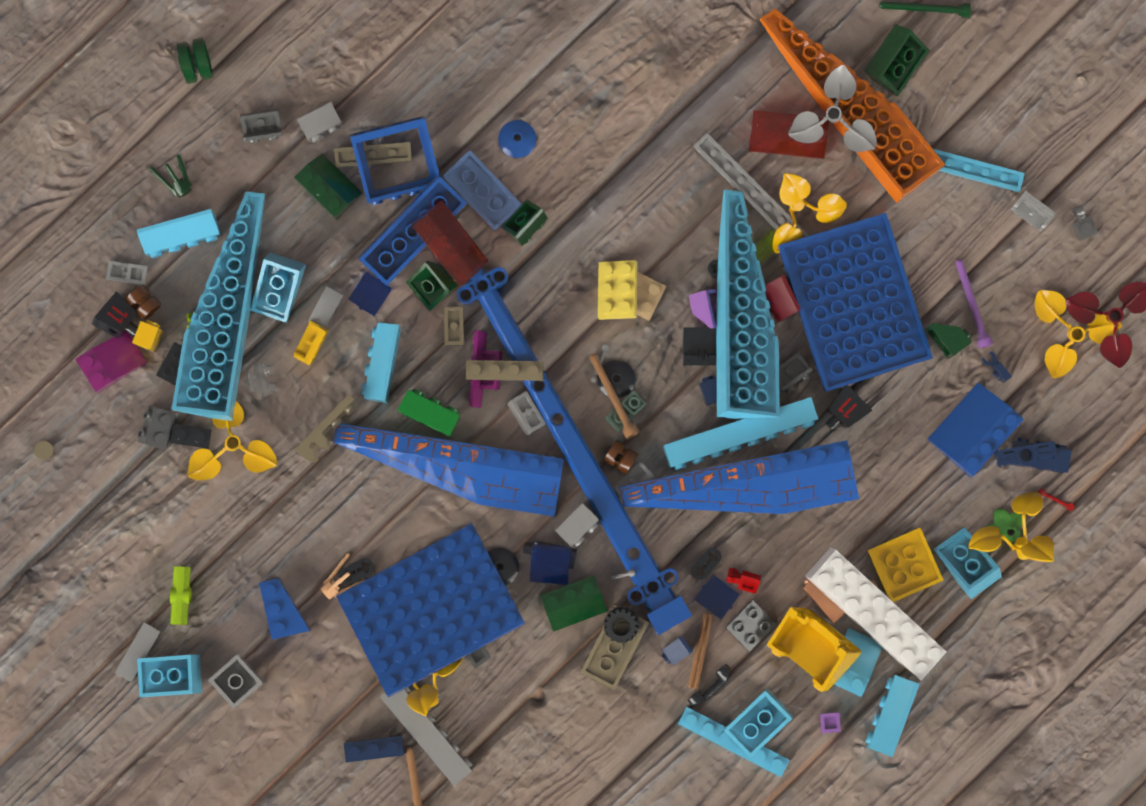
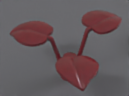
(1084, 306)

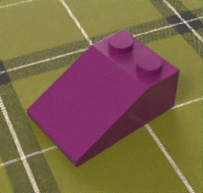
(111, 361)

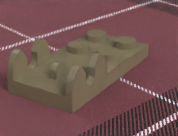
(317, 436)
(608, 658)

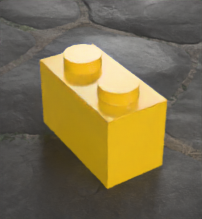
(148, 335)

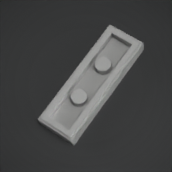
(139, 648)

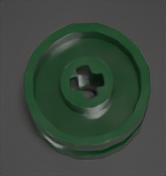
(195, 60)

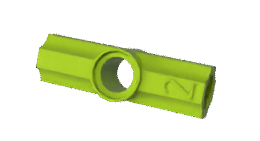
(180, 595)

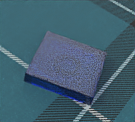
(550, 564)

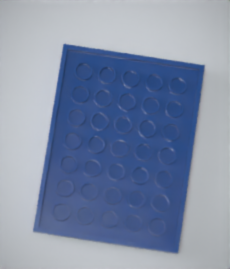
(855, 302)
(430, 610)

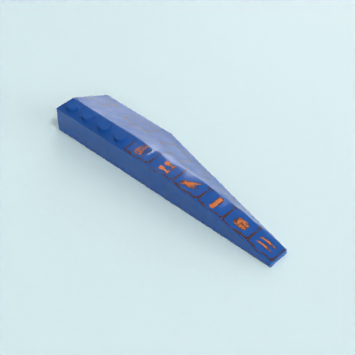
(471, 471)
(758, 485)

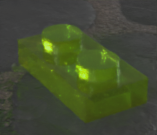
(764, 247)

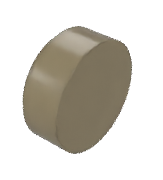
(44, 450)

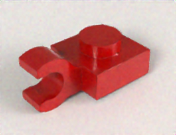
(746, 581)

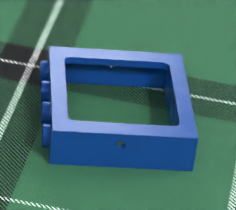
(394, 192)

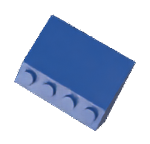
(975, 429)

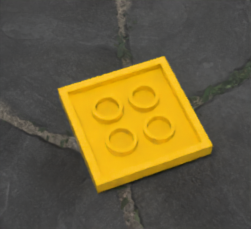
(905, 565)

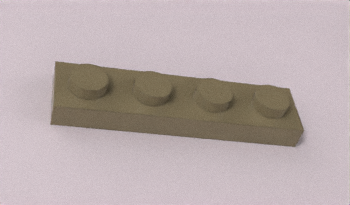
(375, 153)
(504, 370)

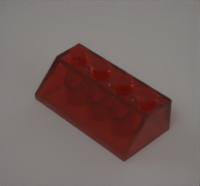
(771, 136)
(450, 243)

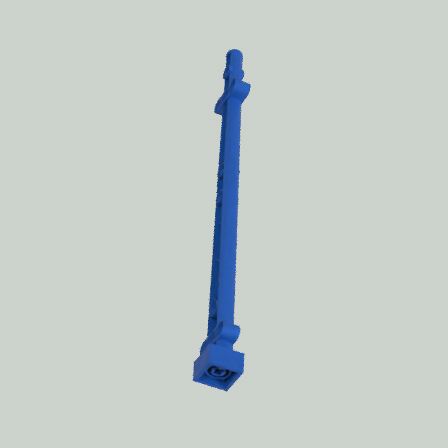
(663, 605)

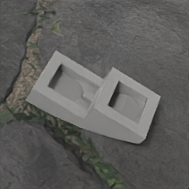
(126, 273)
(326, 306)

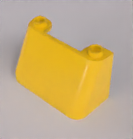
(814, 646)

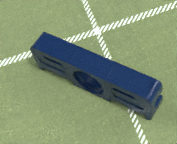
(1013, 455)

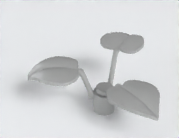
(807, 126)

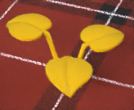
(792, 193)
(1059, 358)
(257, 459)
(1039, 548)
(427, 696)

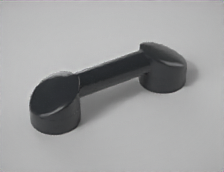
(699, 698)

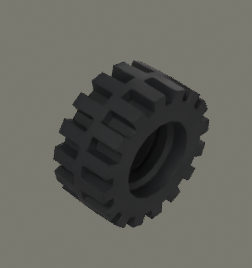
(617, 636)

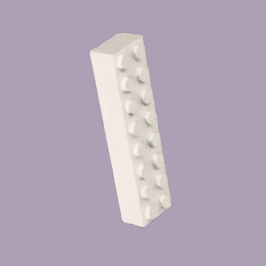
(875, 613)

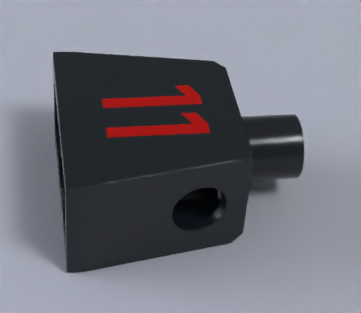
(116, 317)
(846, 409)

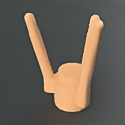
(330, 587)

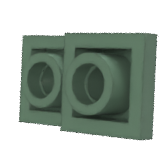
(632, 405)

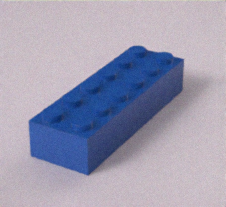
(399, 240)

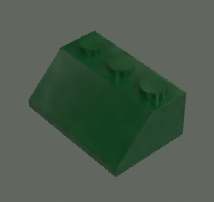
(896, 59)
(328, 186)
(573, 603)

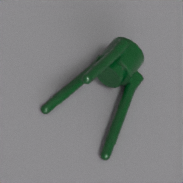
(180, 187)

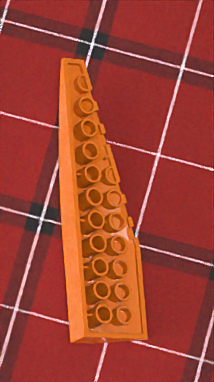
(901, 153)

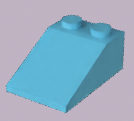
(277, 286)
(969, 567)
(859, 673)
(169, 675)
(758, 722)

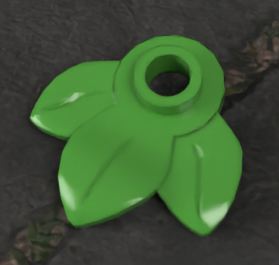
(1007, 522)

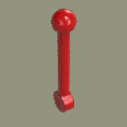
(1070, 506)

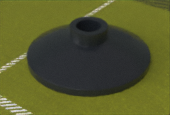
(626, 375)
(509, 561)

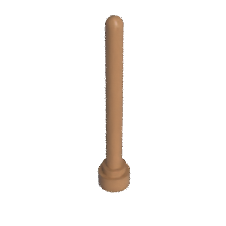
(629, 428)
(413, 776)

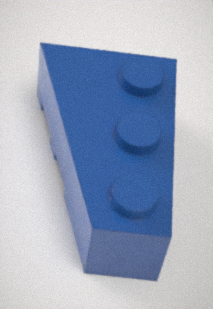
(281, 612)

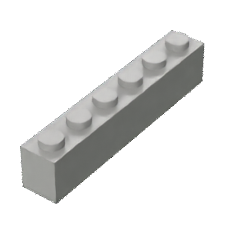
(430, 737)

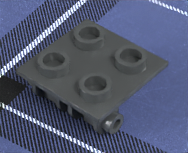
(751, 625)

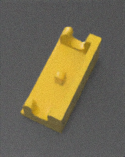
(310, 343)

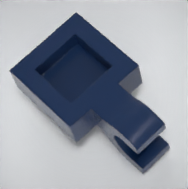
(999, 370)

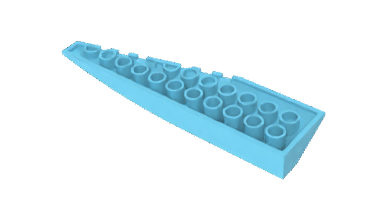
(744, 325)

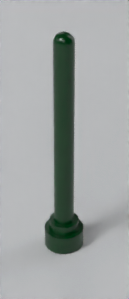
(962, 10)

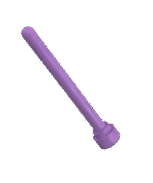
(983, 338)

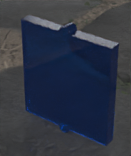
(370, 294)
(717, 597)

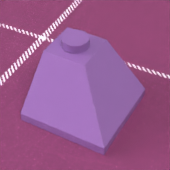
(705, 306)

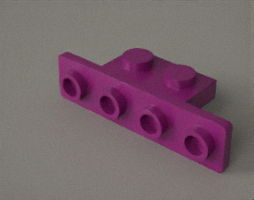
(480, 353)

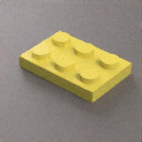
(617, 290)

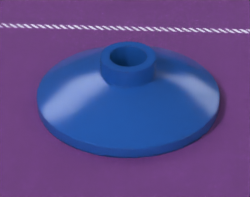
(519, 148)

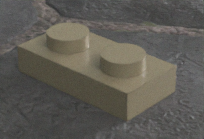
(453, 326)

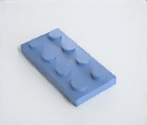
(482, 190)

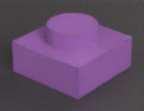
(830, 722)

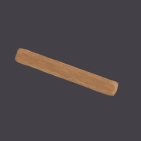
(700, 651)

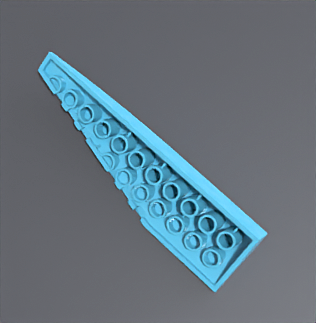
(219, 326)

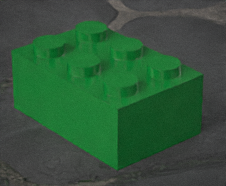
(429, 412)

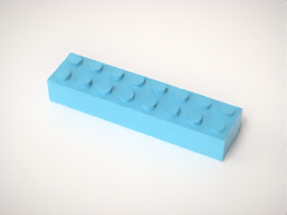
(738, 433)

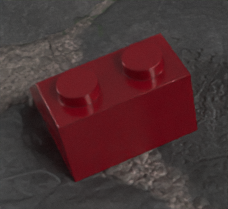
(781, 300)

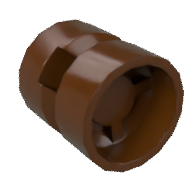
(143, 302)
(626, 461)

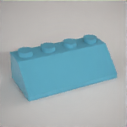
(179, 233)
(382, 362)
(892, 715)

